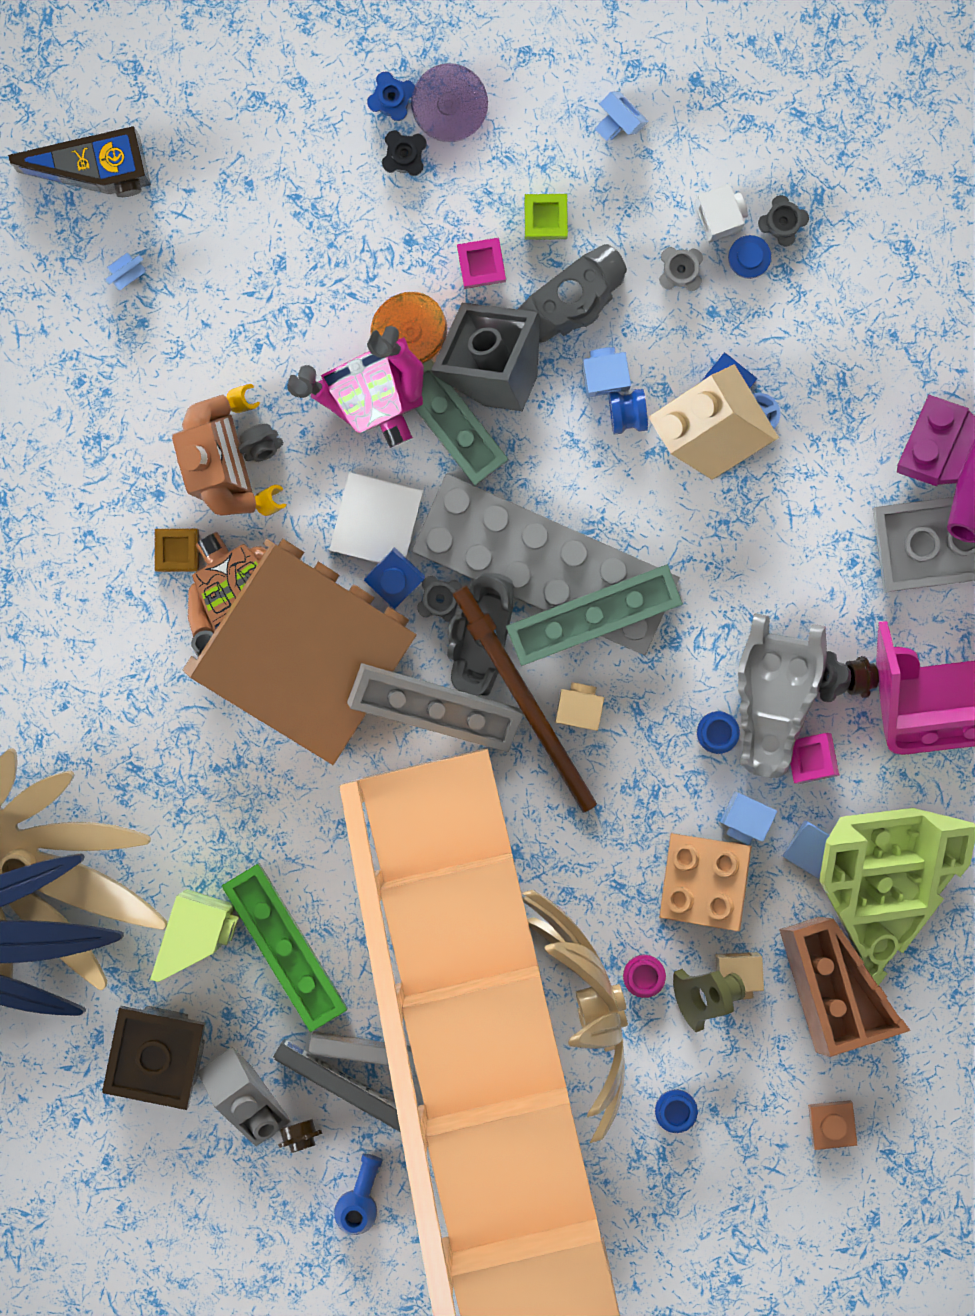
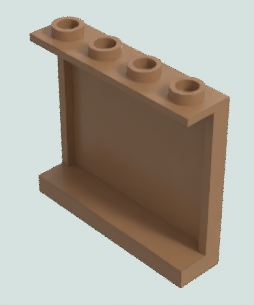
(296, 649)

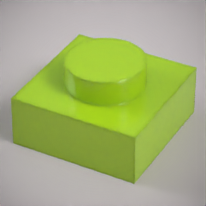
(545, 216)

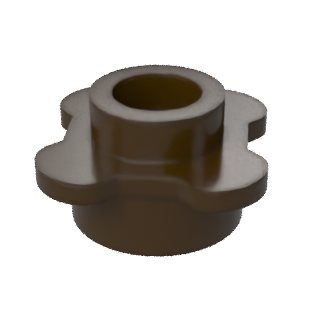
(299, 1136)

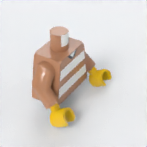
(211, 457)

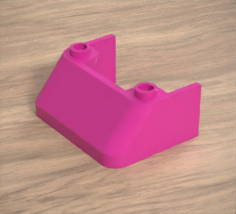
(923, 705)

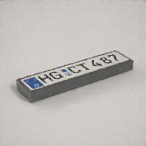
(338, 1083)

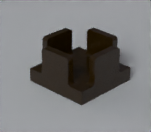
(154, 1056)

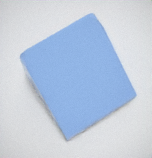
(807, 848)

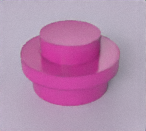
(644, 976)

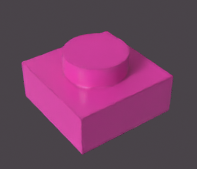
(481, 263)
(814, 759)

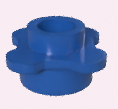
(394, 108)

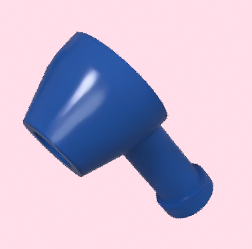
(359, 1198)

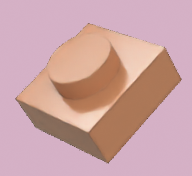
(832, 1125)

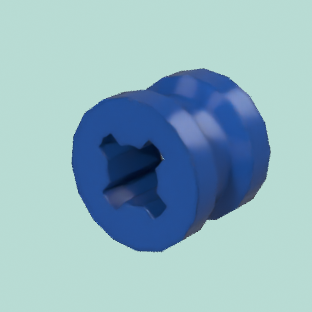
(628, 411)

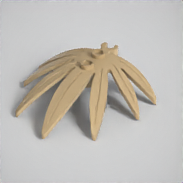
(80, 885)
(599, 1006)

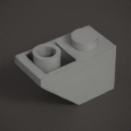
(242, 1097)

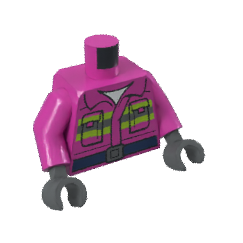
(369, 388)

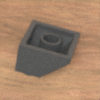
(491, 355)

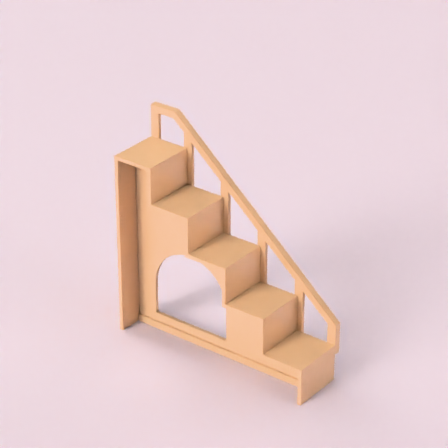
(480, 1045)

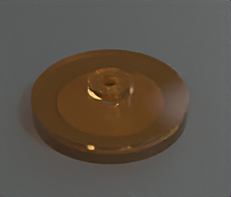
(416, 319)

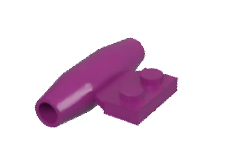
(944, 453)

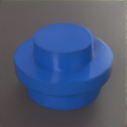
(749, 256)
(718, 732)
(676, 1111)

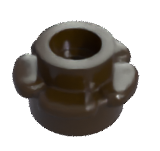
(863, 677)

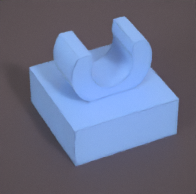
(621, 116)

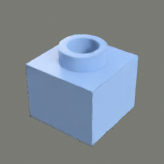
(605, 372)
(747, 818)

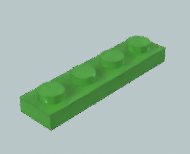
(284, 947)

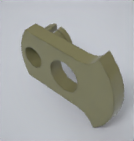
(719, 994)

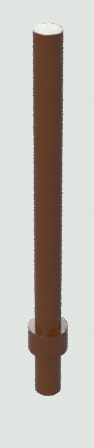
(482, 628)

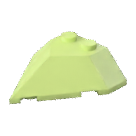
(889, 876)

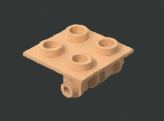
(705, 881)

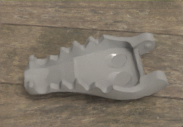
(776, 690)

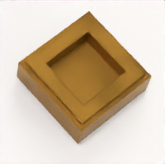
(176, 550)

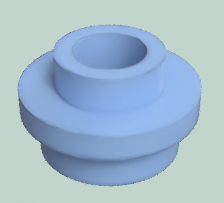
(125, 270)

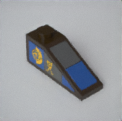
(99, 162)

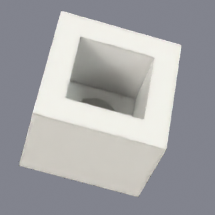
(721, 212)

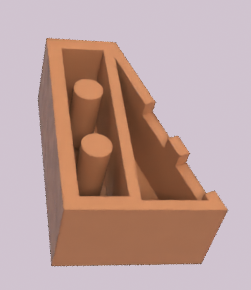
(836, 990)

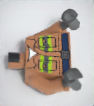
(217, 585)

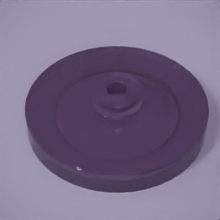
(449, 102)

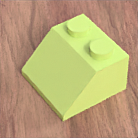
(193, 932)

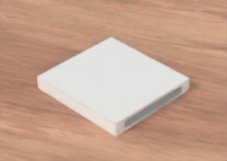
(375, 518)

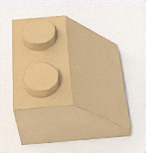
(714, 424)

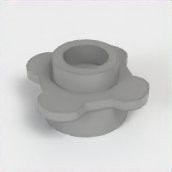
(690, 260)

